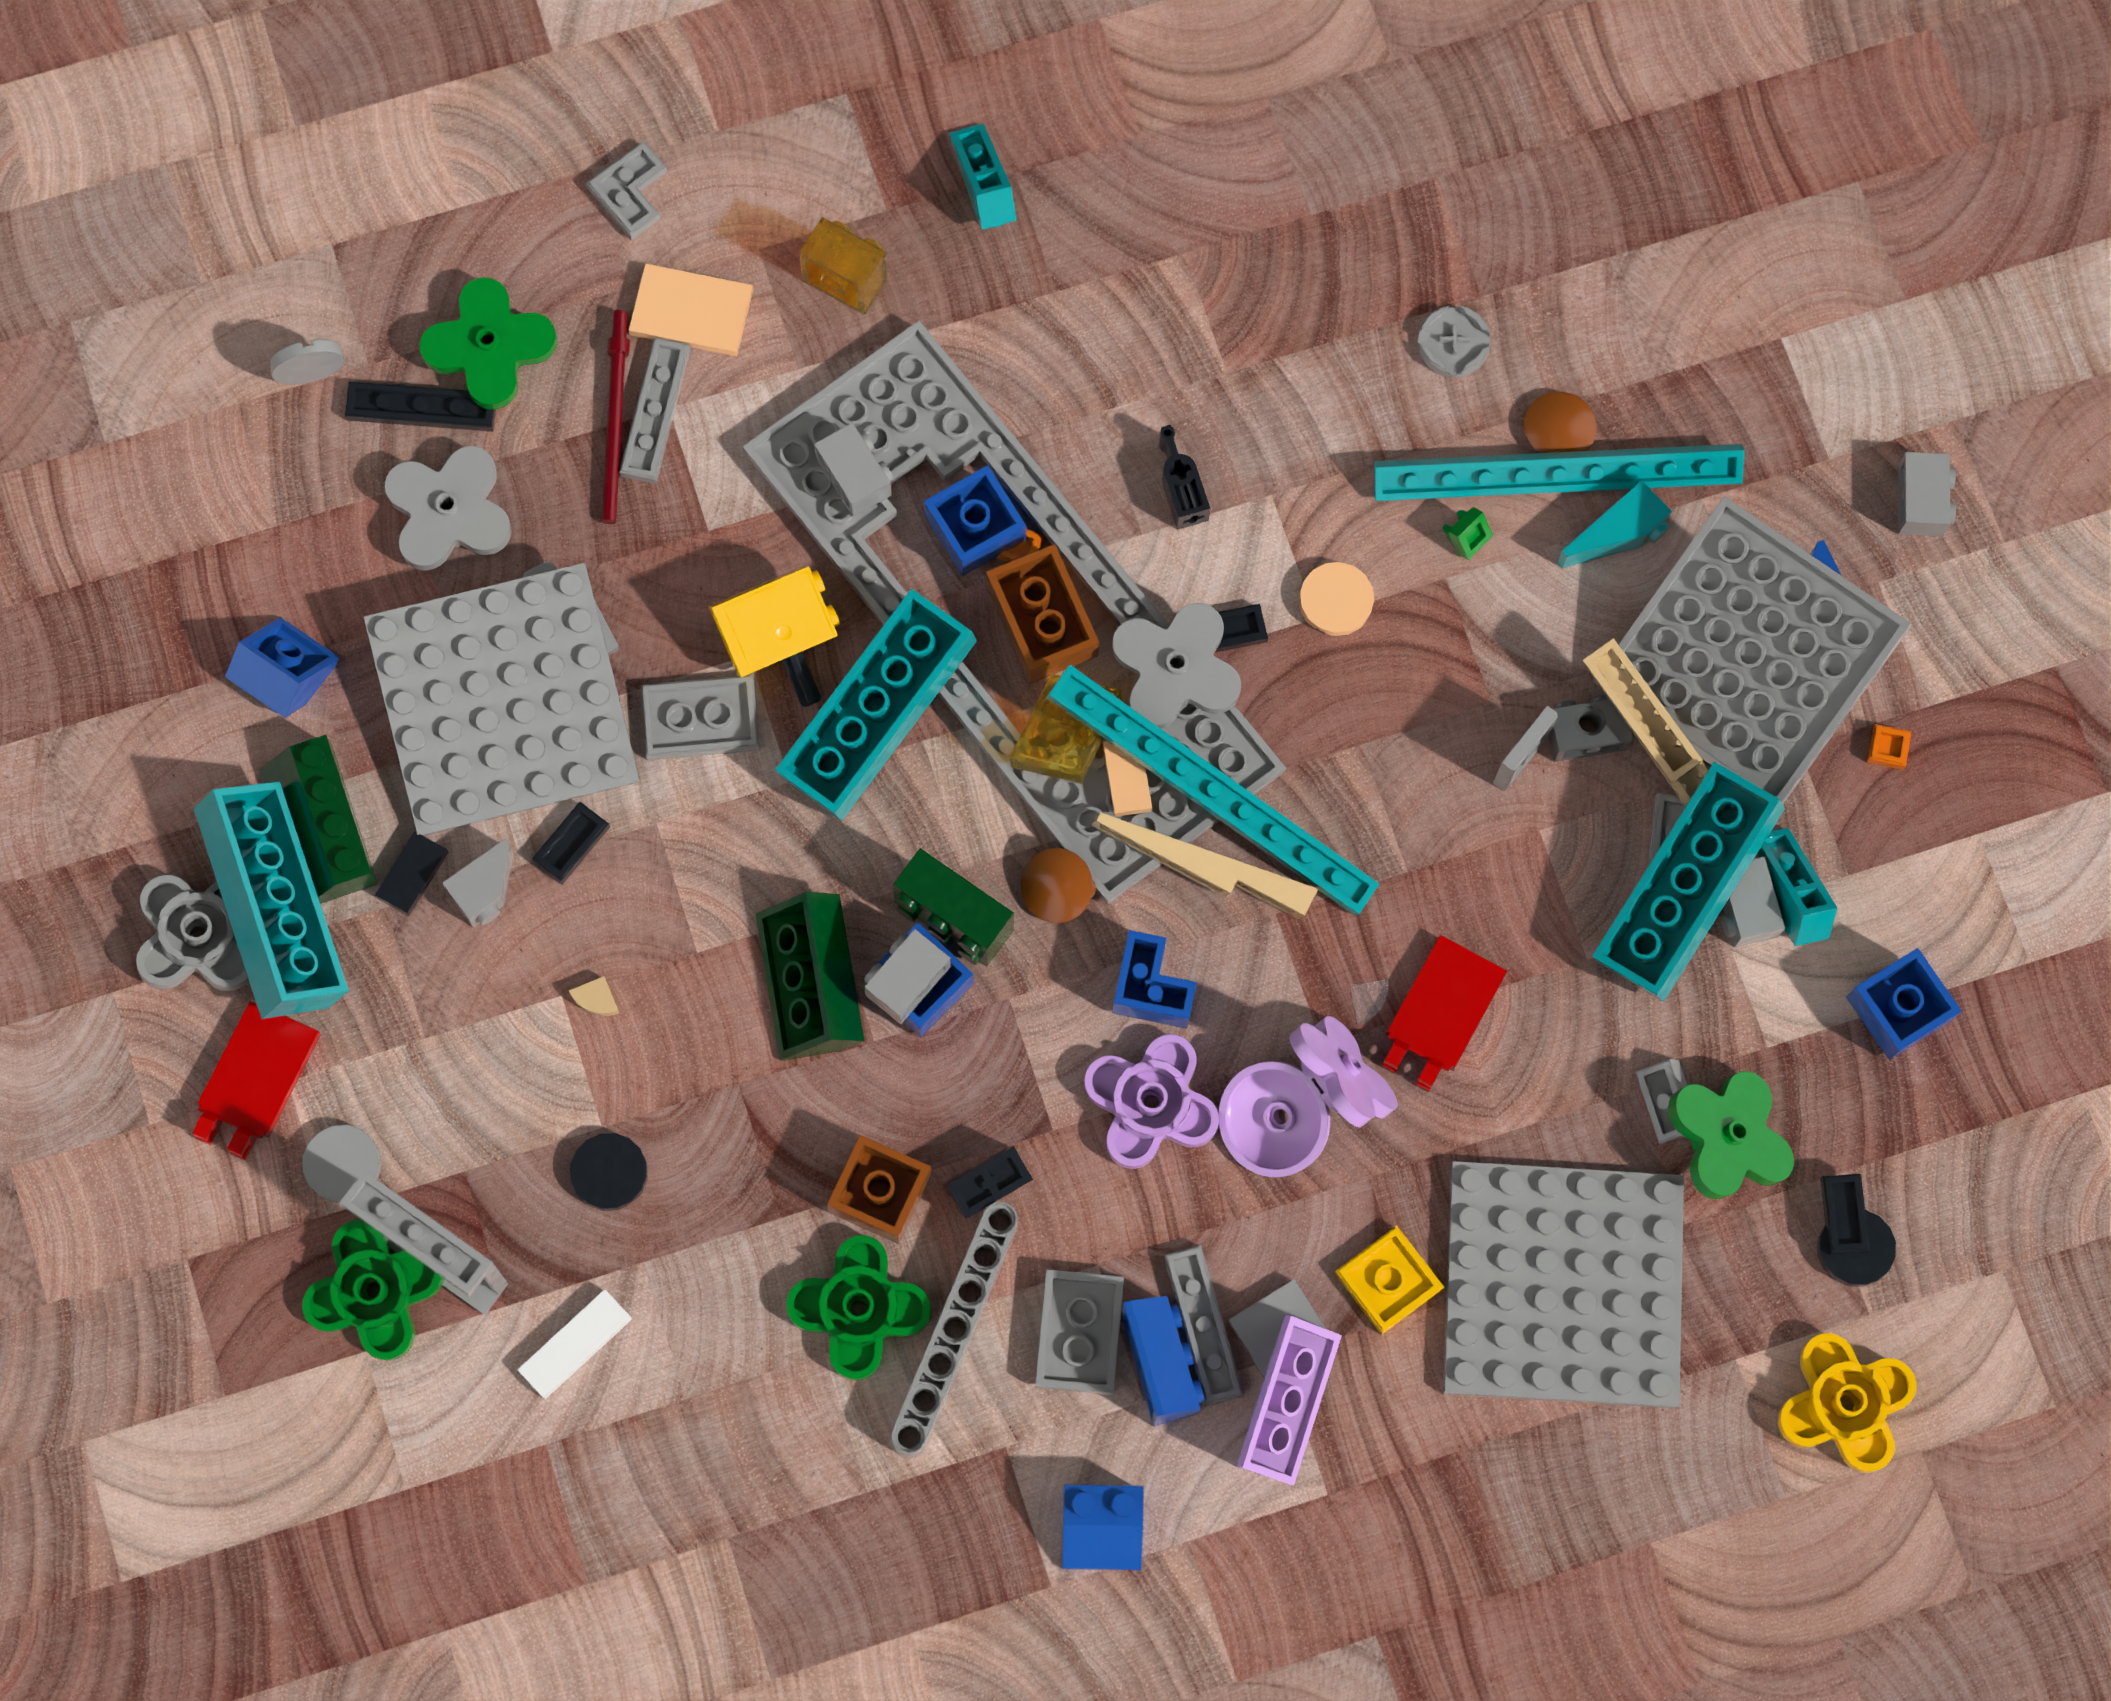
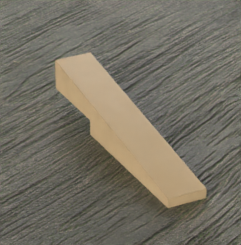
(1647, 719)
(1211, 868)

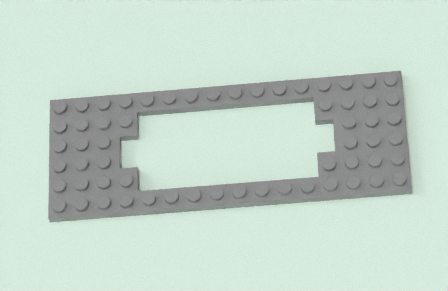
(926, 409)

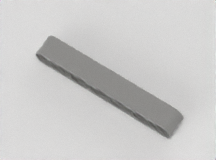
(962, 1311)

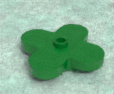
(491, 367)
(1730, 1135)
(859, 1276)
(345, 1300)

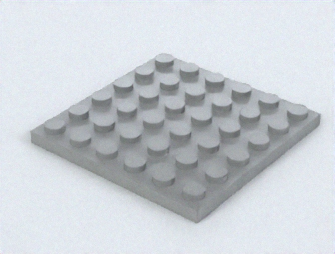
(1759, 648)
(501, 699)
(1564, 1285)

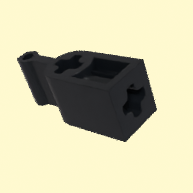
(1187, 495)

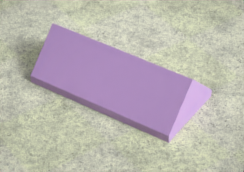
(1288, 1400)

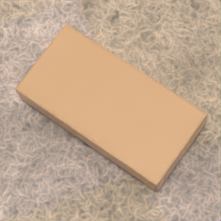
(1126, 782)

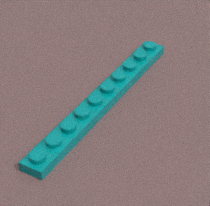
(1558, 472)
(1213, 790)

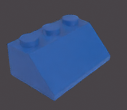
(1161, 1359)

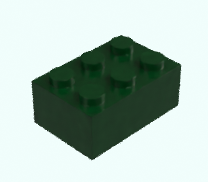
(952, 908)

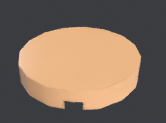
(1336, 598)

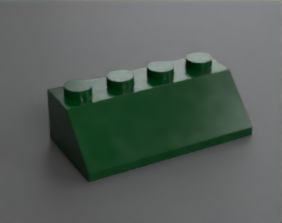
(322, 817)
(809, 976)

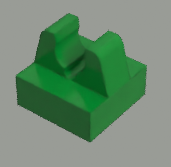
(1469, 532)

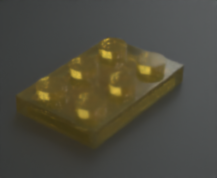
(1056, 741)

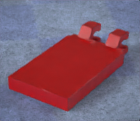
(1443, 1009)
(254, 1078)

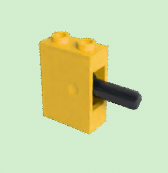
(777, 624)

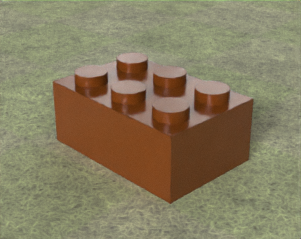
(1042, 613)

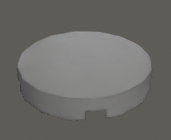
(1454, 341)
(306, 364)
(337, 1159)

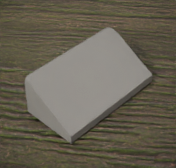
(1657, 1086)

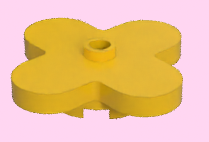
(1873, 1390)

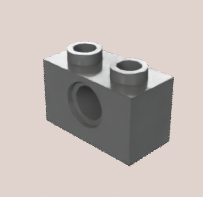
(1572, 742)

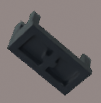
(988, 1181)

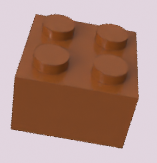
(879, 1189)

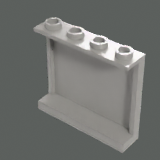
(409, 1229)

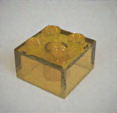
(844, 265)

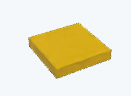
(1389, 1280)

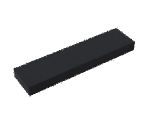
(416, 407)

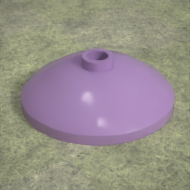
(1252, 1121)

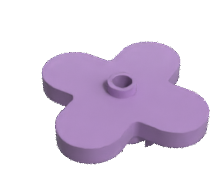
(1335, 1062)
(1164, 1075)

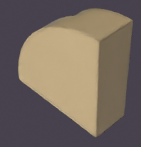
(595, 997)

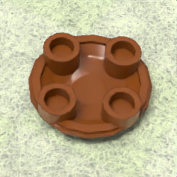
(1560, 423)
(1057, 885)

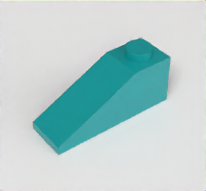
(984, 176)
(1623, 527)
(1801, 896)

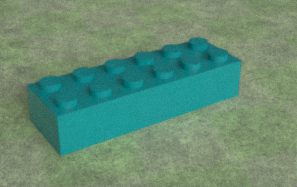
(876, 704)
(1689, 881)
(270, 899)

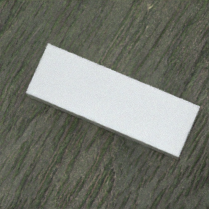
(574, 1344)

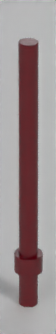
(618, 349)

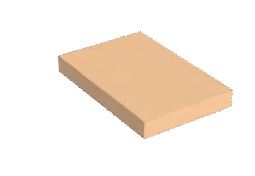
(691, 309)

